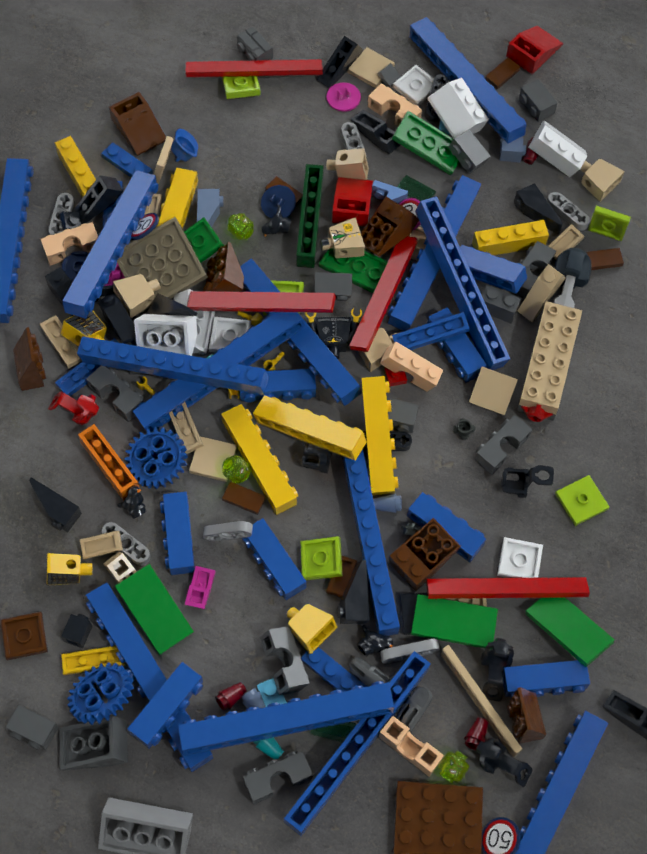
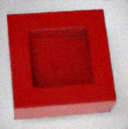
(395, 378)

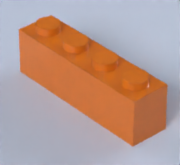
(107, 460)

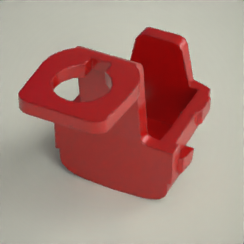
(83, 408)

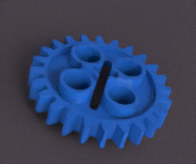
(164, 471)
(88, 705)

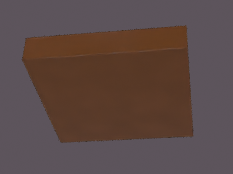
(24, 636)

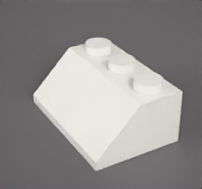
(458, 108)
(558, 149)
(204, 323)
(166, 332)

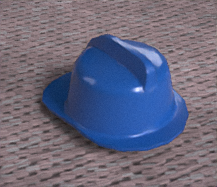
(184, 146)

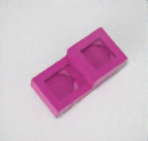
(200, 587)

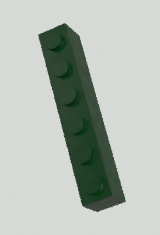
(310, 216)

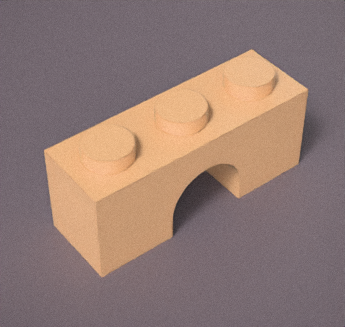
(386, 99)
(57, 244)
(402, 359)
(402, 741)

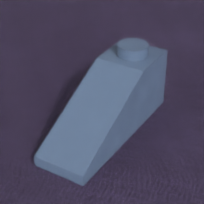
(513, 151)
(209, 205)

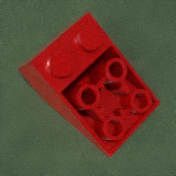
(532, 48)
(352, 200)

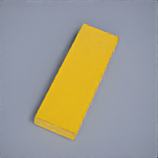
(84, 660)

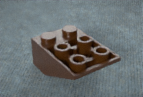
(137, 123)
(388, 227)
(224, 271)
(29, 362)
(423, 554)
(526, 716)

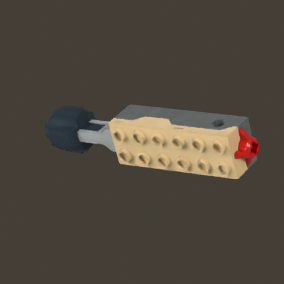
(554, 341)

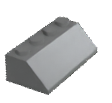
(143, 828)

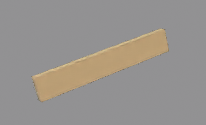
(481, 701)

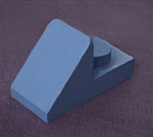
(381, 190)

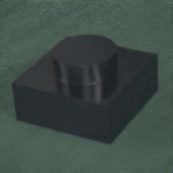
(70, 220)

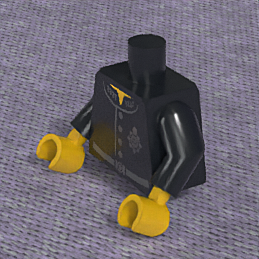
(335, 331)

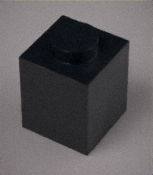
(77, 630)

